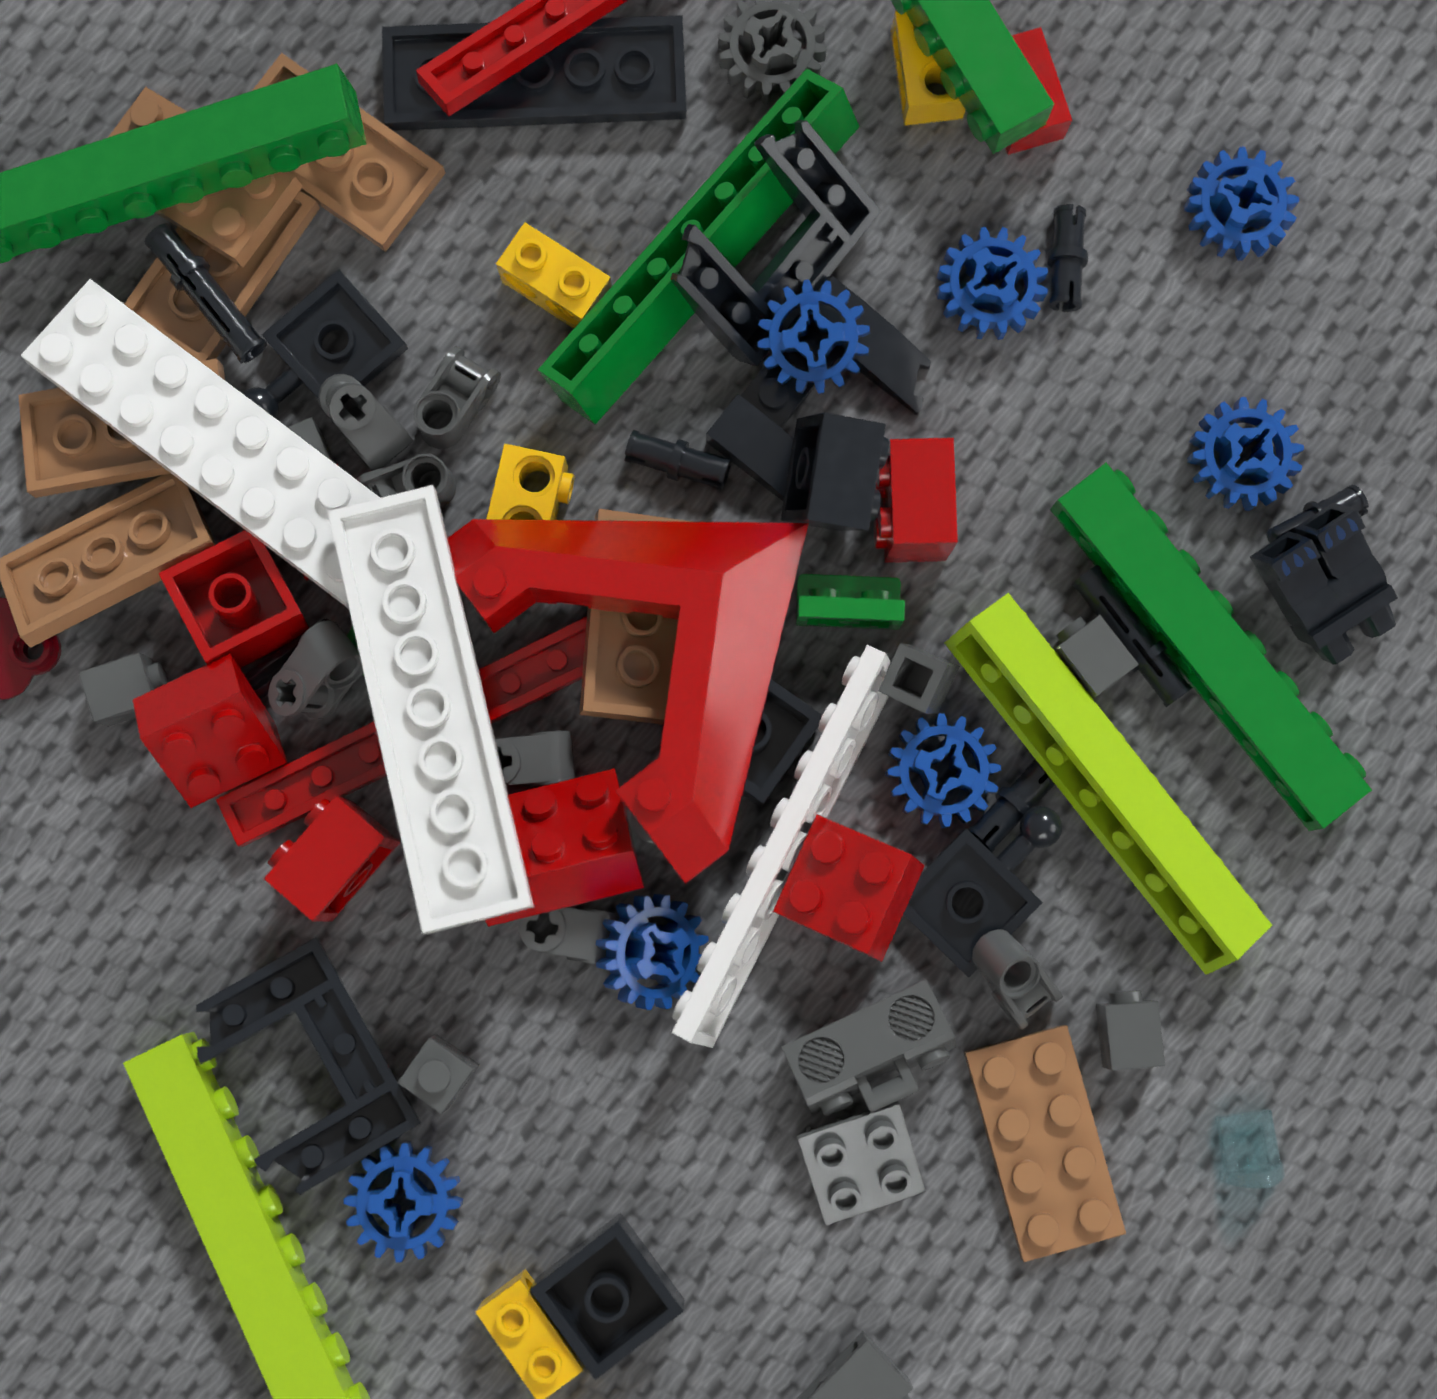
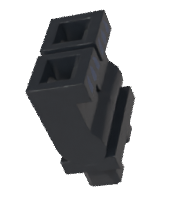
(1328, 582)

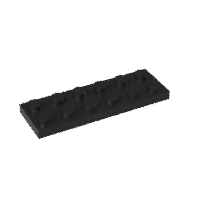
(601, 75)

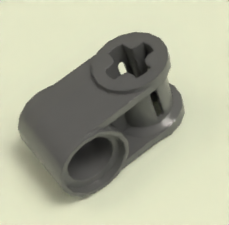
(457, 389)
(367, 424)
(406, 477)
(321, 668)
(537, 758)
(575, 935)
(1013, 976)

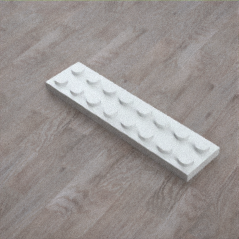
(199, 430)
(430, 710)
(751, 915)

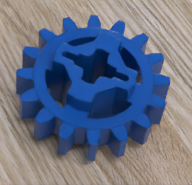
(1264, 203)
(980, 262)
(789, 339)
(1229, 443)
(965, 778)
(631, 949)
(379, 1201)

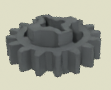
(759, 29)

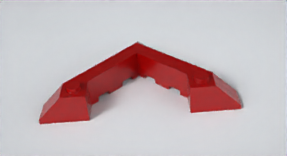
(731, 604)

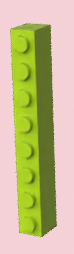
(1108, 785)
(241, 1223)

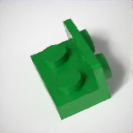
(849, 602)

